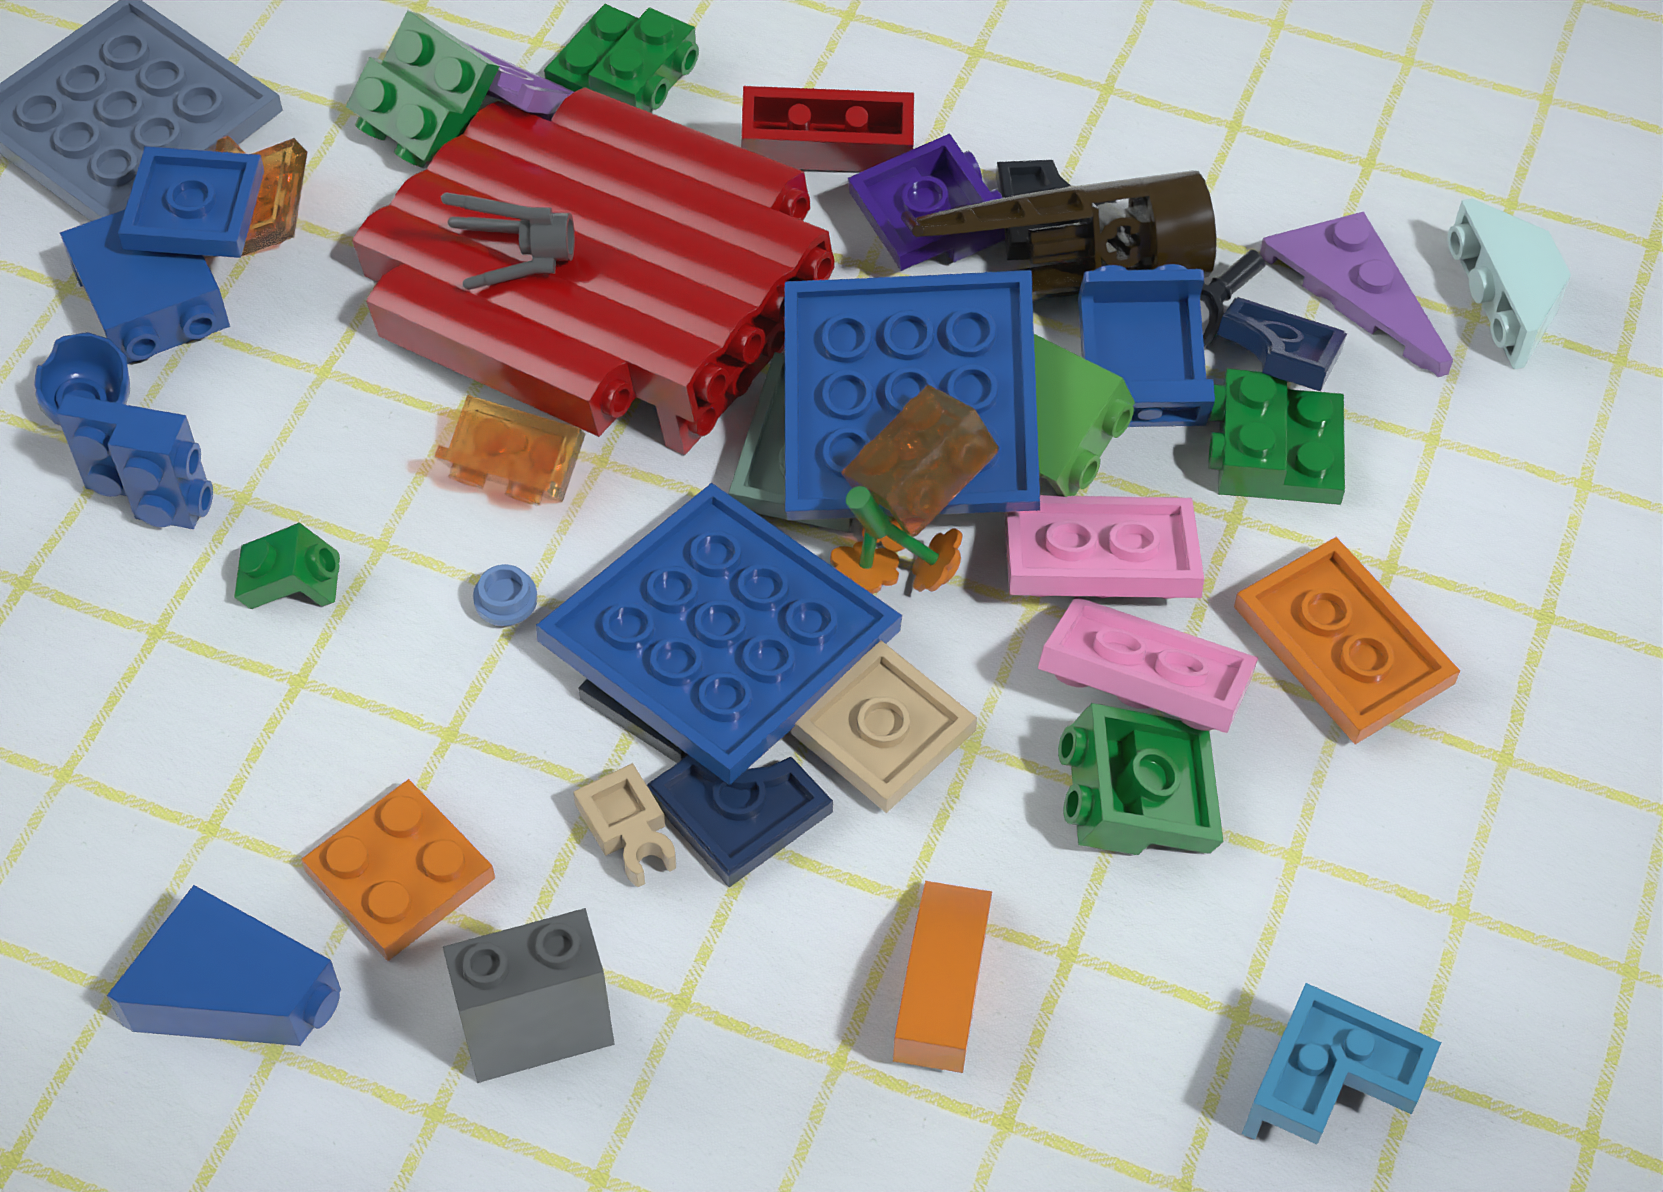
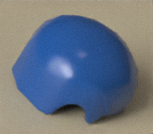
(81, 367)

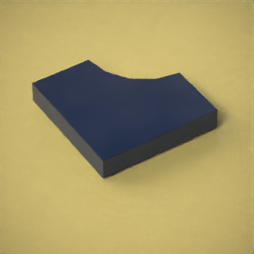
(1284, 342)
(744, 821)

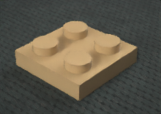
(884, 726)

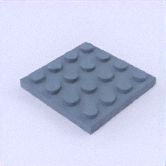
(110, 90)

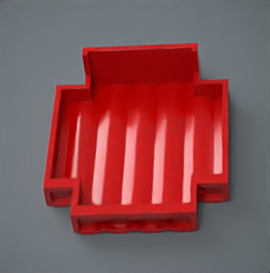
(667, 279)

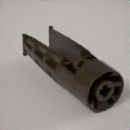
(1165, 224)

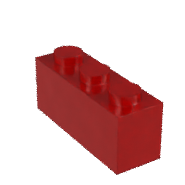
(827, 126)

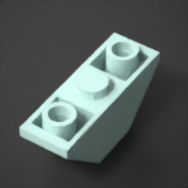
(1511, 273)

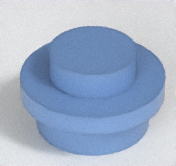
(505, 595)

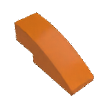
(942, 977)

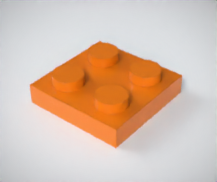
(398, 869)

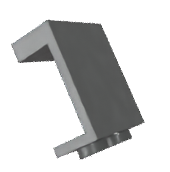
(530, 994)

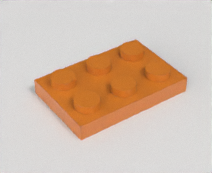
(1346, 639)

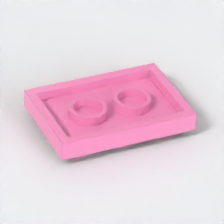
(1105, 548)
(1148, 665)

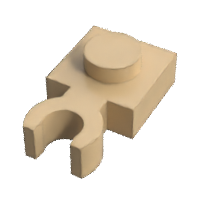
(626, 816)

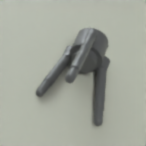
(541, 234)

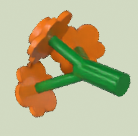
(878, 566)

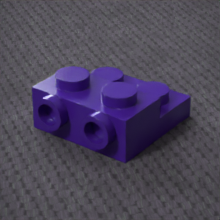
(924, 183)

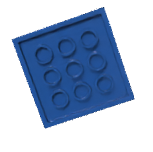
(874, 345)
(718, 631)

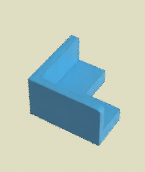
(1336, 1045)

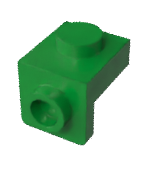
(285, 564)

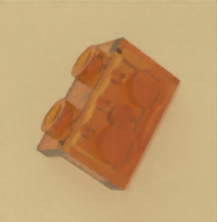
(279, 193)
(512, 449)
(923, 458)

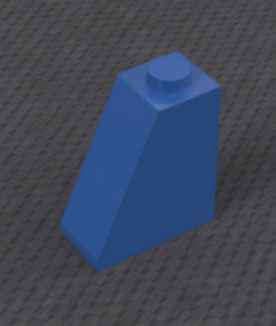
(225, 979)

